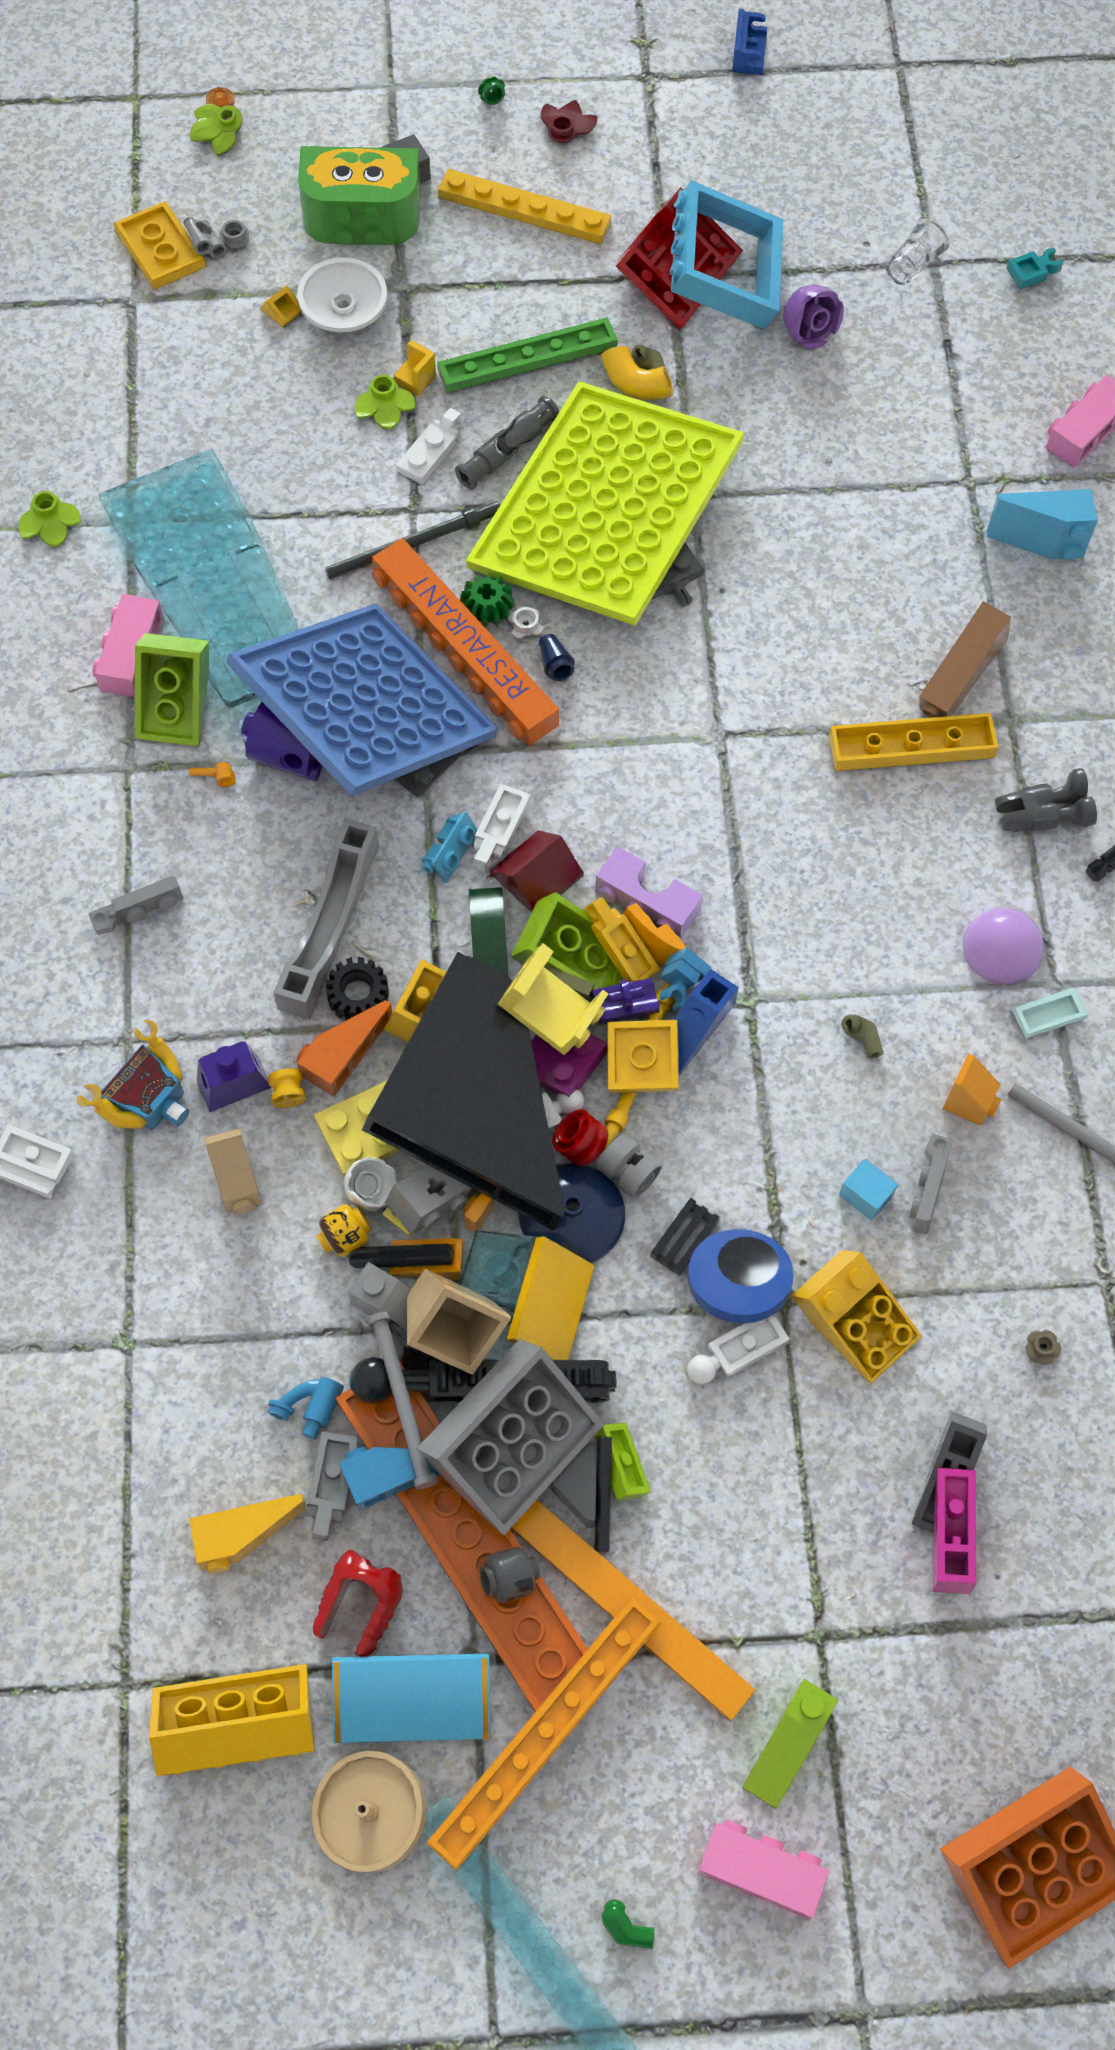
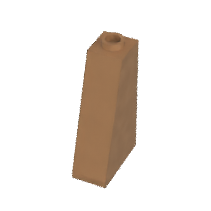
(965, 661)

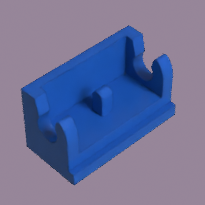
(749, 43)

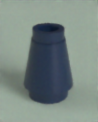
(556, 659)

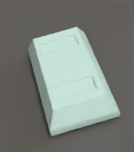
(1049, 1013)

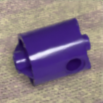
(274, 745)

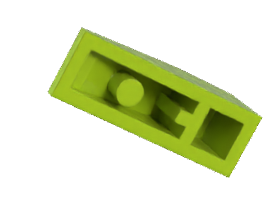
(790, 1743)

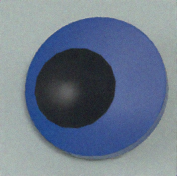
(740, 1276)

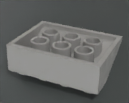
(511, 1435)

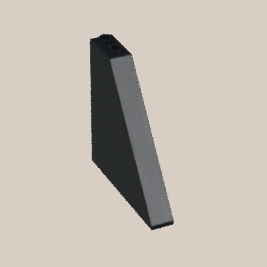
(473, 1097)

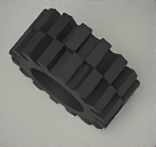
(355, 972)

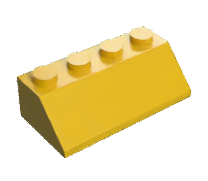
(231, 1720)

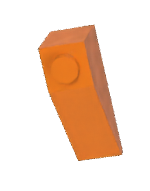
(340, 1049)

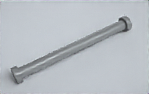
(379, 1322)

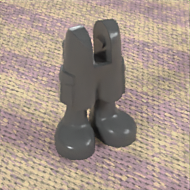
(1038, 808)

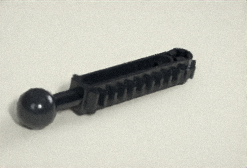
(451, 1384)

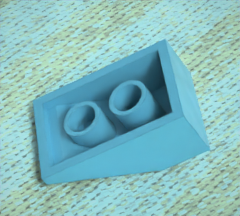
(1045, 522)

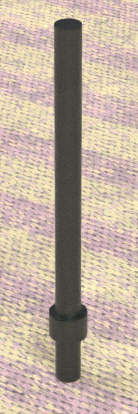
(469, 519)

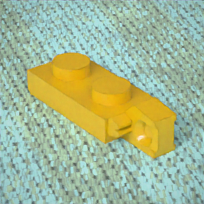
(621, 942)

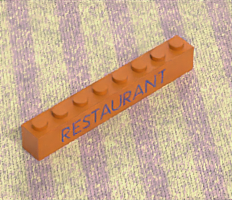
(465, 642)

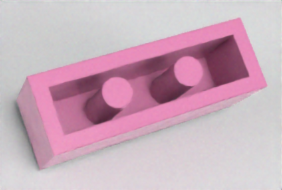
(1084, 423)
(129, 622)
(763, 1869)

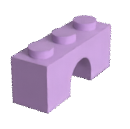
(620, 884)

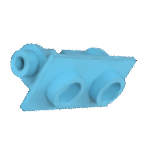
(456, 838)

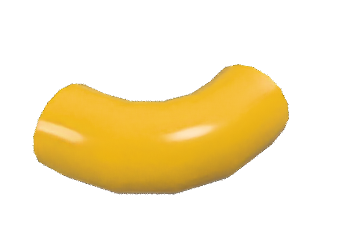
(632, 379)

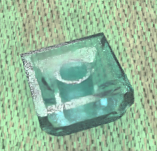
(498, 1266)

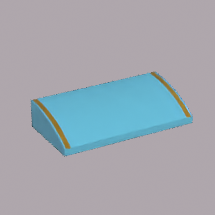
(411, 1698)

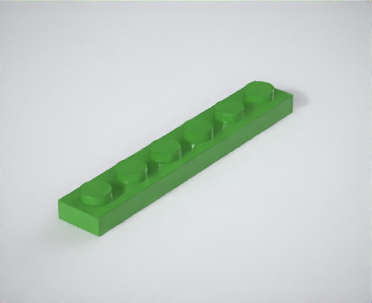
(527, 354)

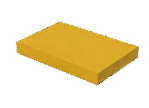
(159, 245)
(551, 1299)

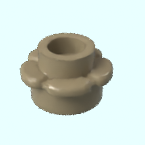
(1039, 1355)

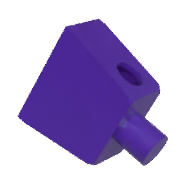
(230, 1075)

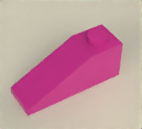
(954, 1532)

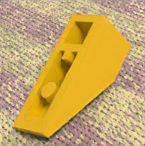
(236, 1532)

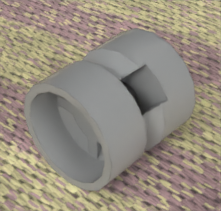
(627, 1164)

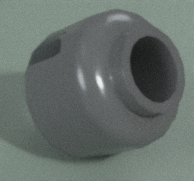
(509, 1575)

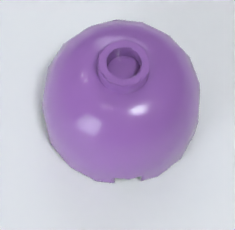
(813, 315)

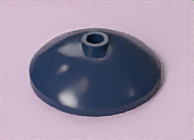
(596, 1223)

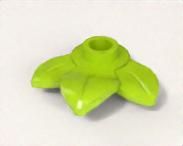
(214, 127)
(385, 405)
(49, 522)

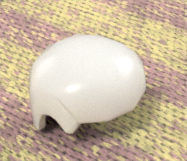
(369, 1183)

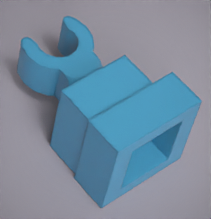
(681, 972)

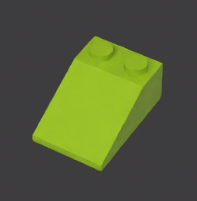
(170, 688)
(569, 934)

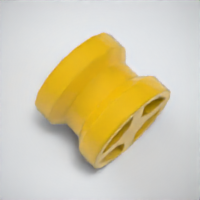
(286, 1088)

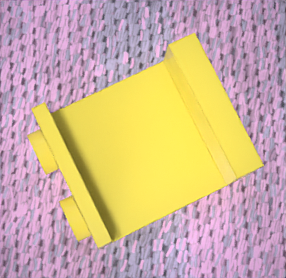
(550, 1005)

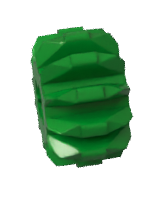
(488, 599)

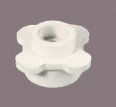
(525, 615)

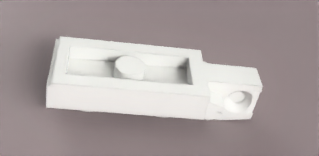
(430, 448)
(499, 825)

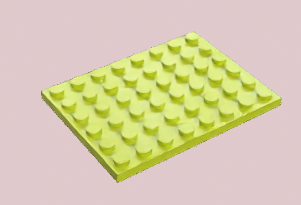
(606, 502)

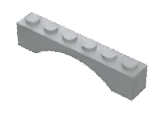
(312, 959)

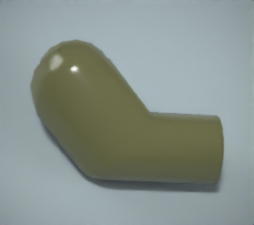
(647, 357)
(865, 1032)

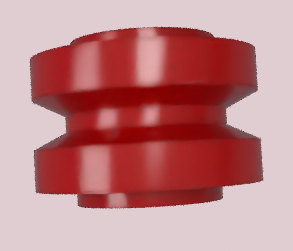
(580, 1137)

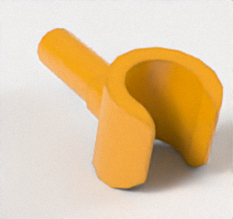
(223, 772)

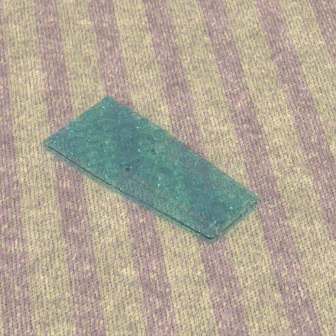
(202, 561)

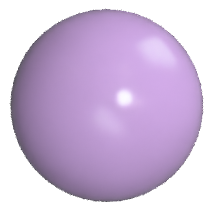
(1003, 946)

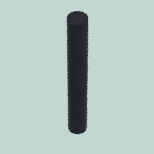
(603, 1493)

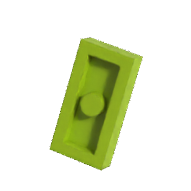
(627, 1474)

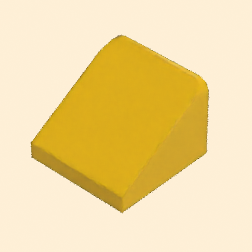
(282, 306)

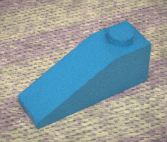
(378, 1474)

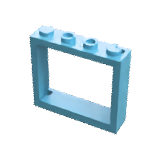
(714, 293)

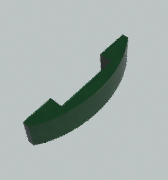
(488, 928)

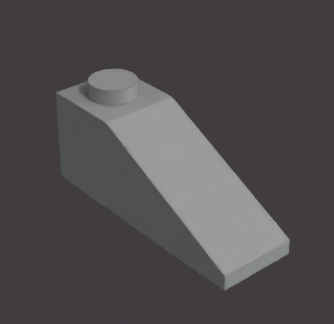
(380, 1292)

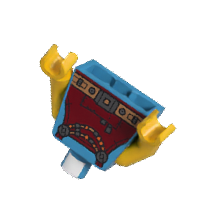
(143, 1088)

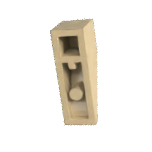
(233, 1171)

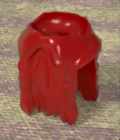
(383, 1582)

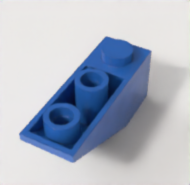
(703, 1014)

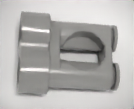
(204, 238)

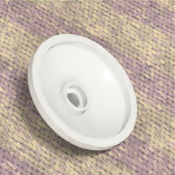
(342, 294)

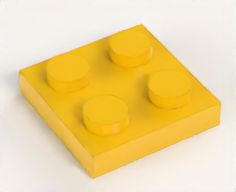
(643, 1056)

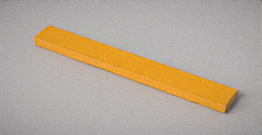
(612, 1590)
(543, 1734)

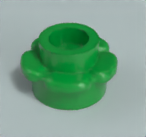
(492, 90)

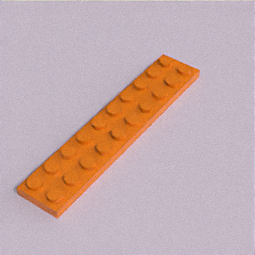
(527, 1633)

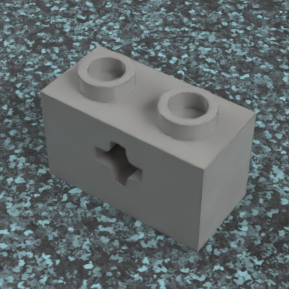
(425, 1197)

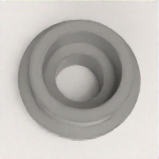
(234, 234)

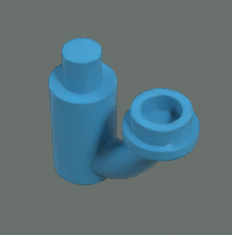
(319, 1408)

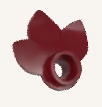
(567, 121)

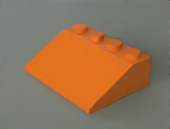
(1037, 1865)

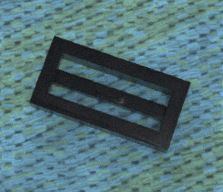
(701, 1213)

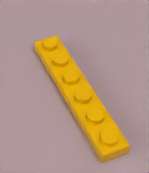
(524, 206)

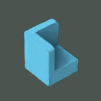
(868, 1189)

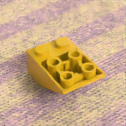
(857, 1314)

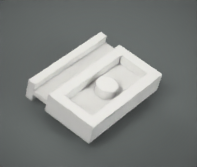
(32, 1161)

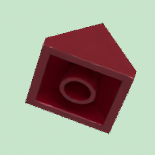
(538, 869)

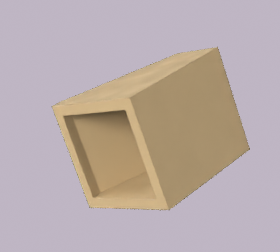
(452, 1321)

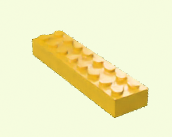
(913, 742)

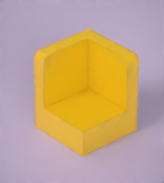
(417, 370)

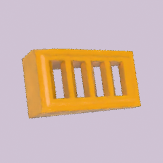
(451, 1271)

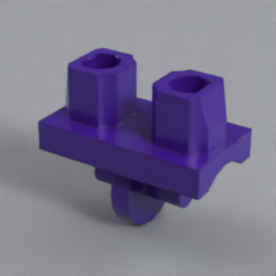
(628, 1000)

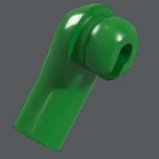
(622, 1929)

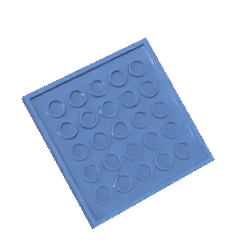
(362, 698)

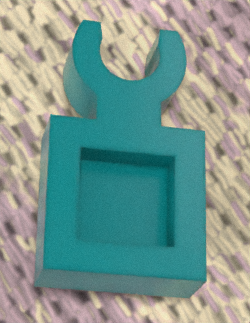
(1031, 269)

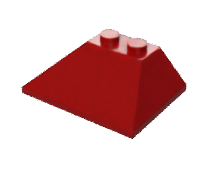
(650, 259)

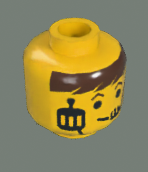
(343, 1230)

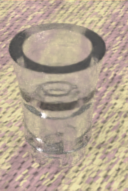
(920, 248)

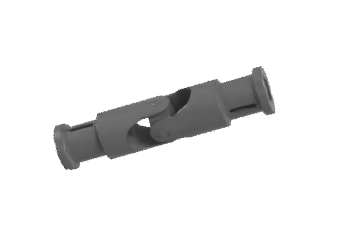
(521, 430)

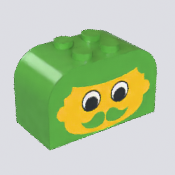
(360, 194)

